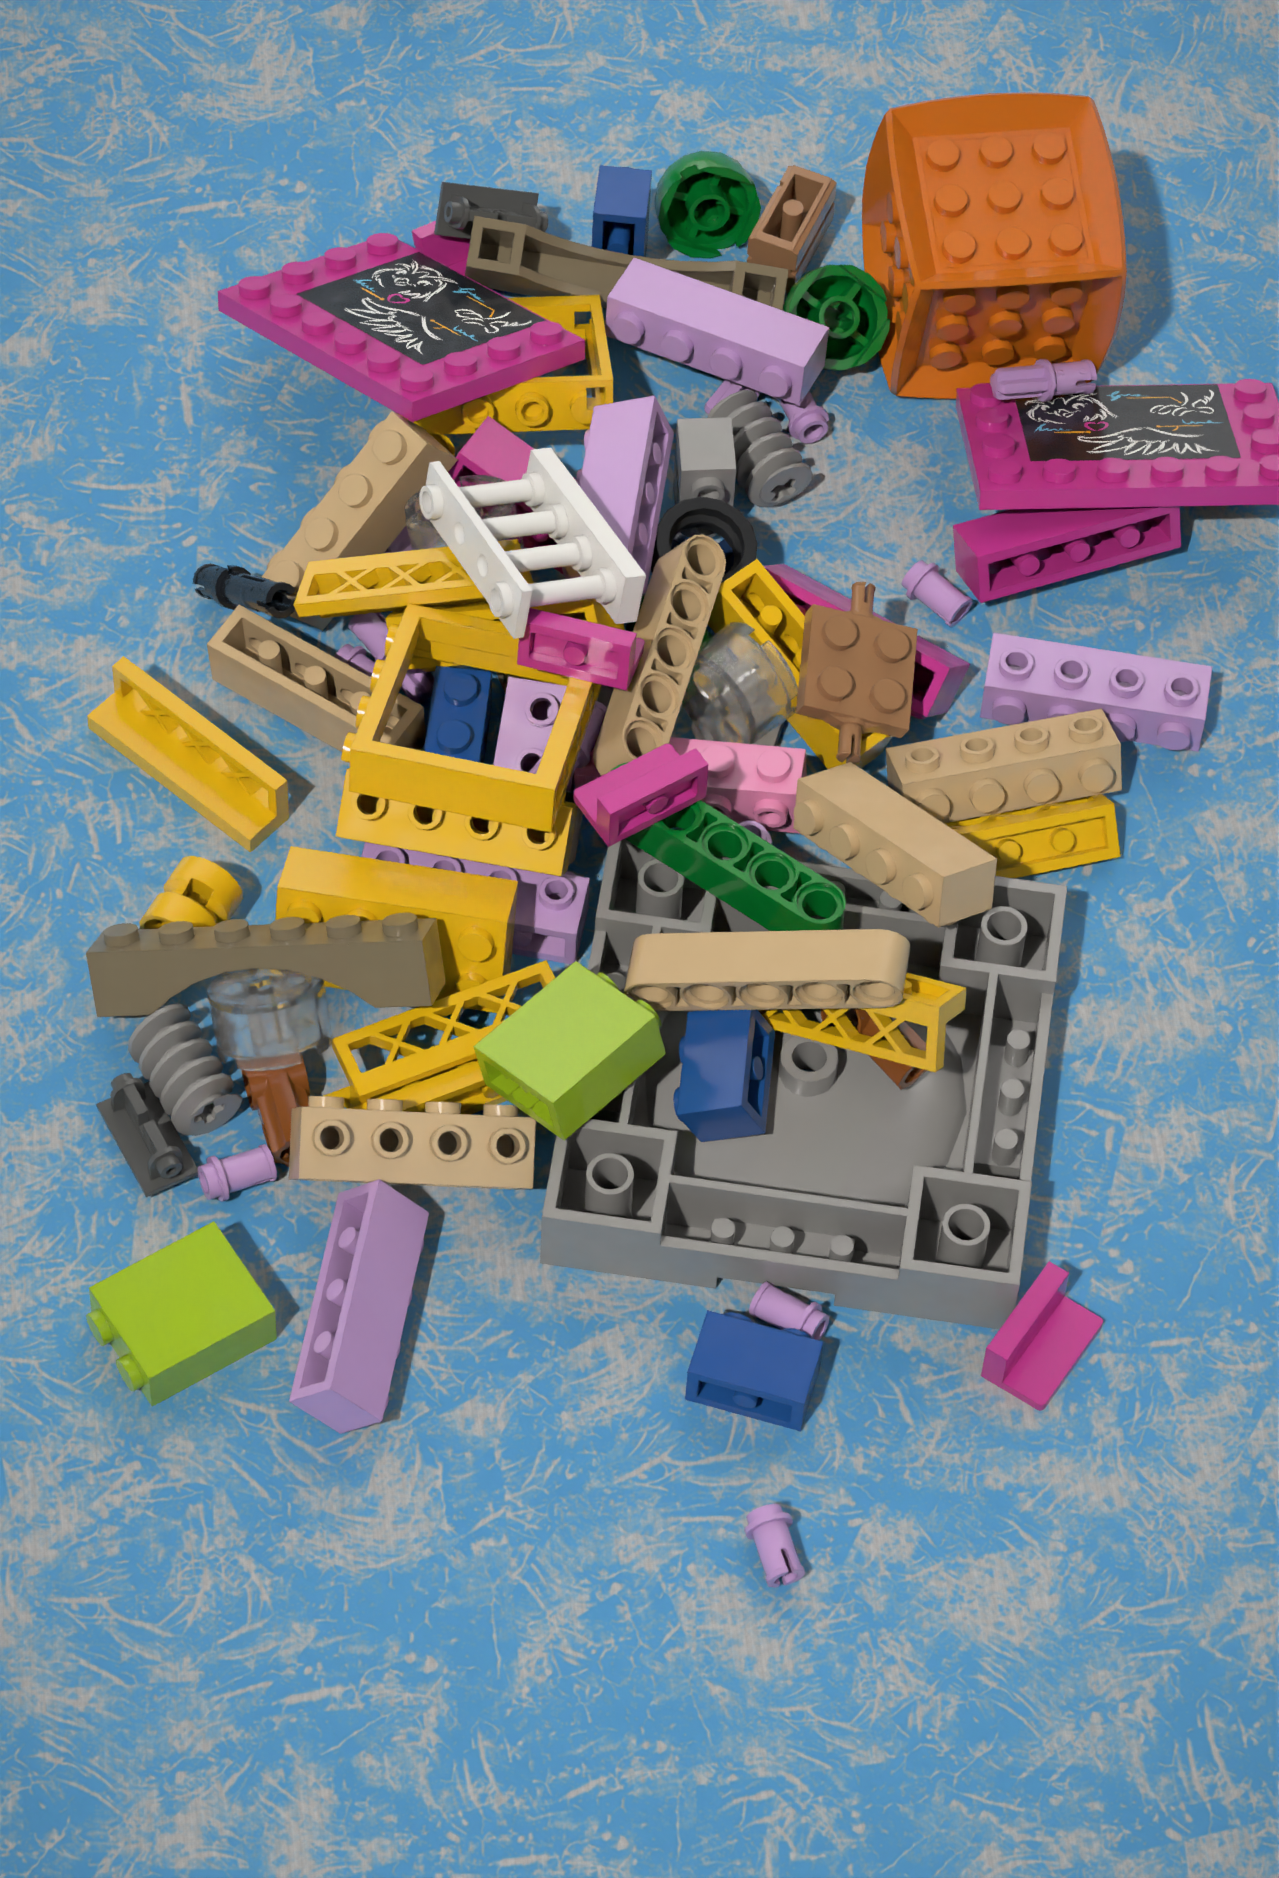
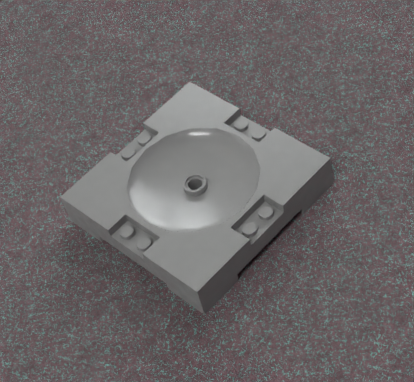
(856, 1184)

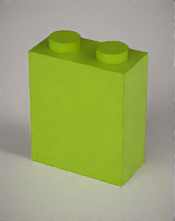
(570, 1049)
(181, 1314)

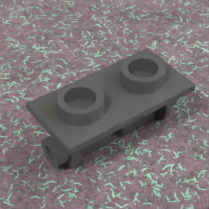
(462, 202)
(146, 1135)

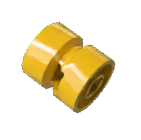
(196, 894)

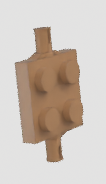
(856, 671)

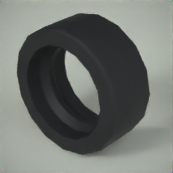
(713, 516)

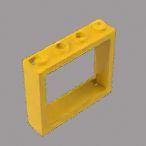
(543, 401)
(453, 782)

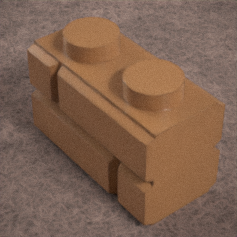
(793, 222)

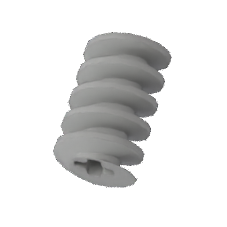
(763, 454)
(183, 1071)

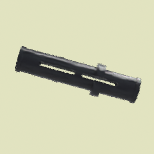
(239, 587)

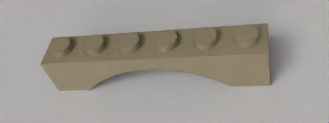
(540, 265)
(377, 960)

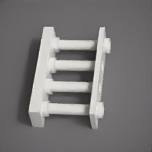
(558, 510)

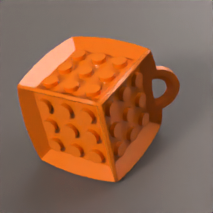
(992, 237)

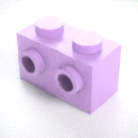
(527, 723)

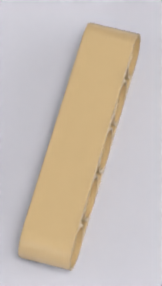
(673, 630)
(768, 970)

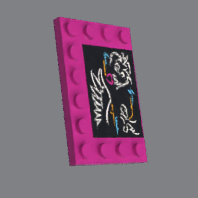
(400, 326)
(1124, 446)

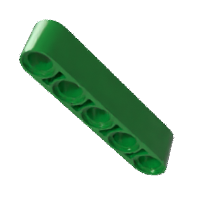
(743, 877)

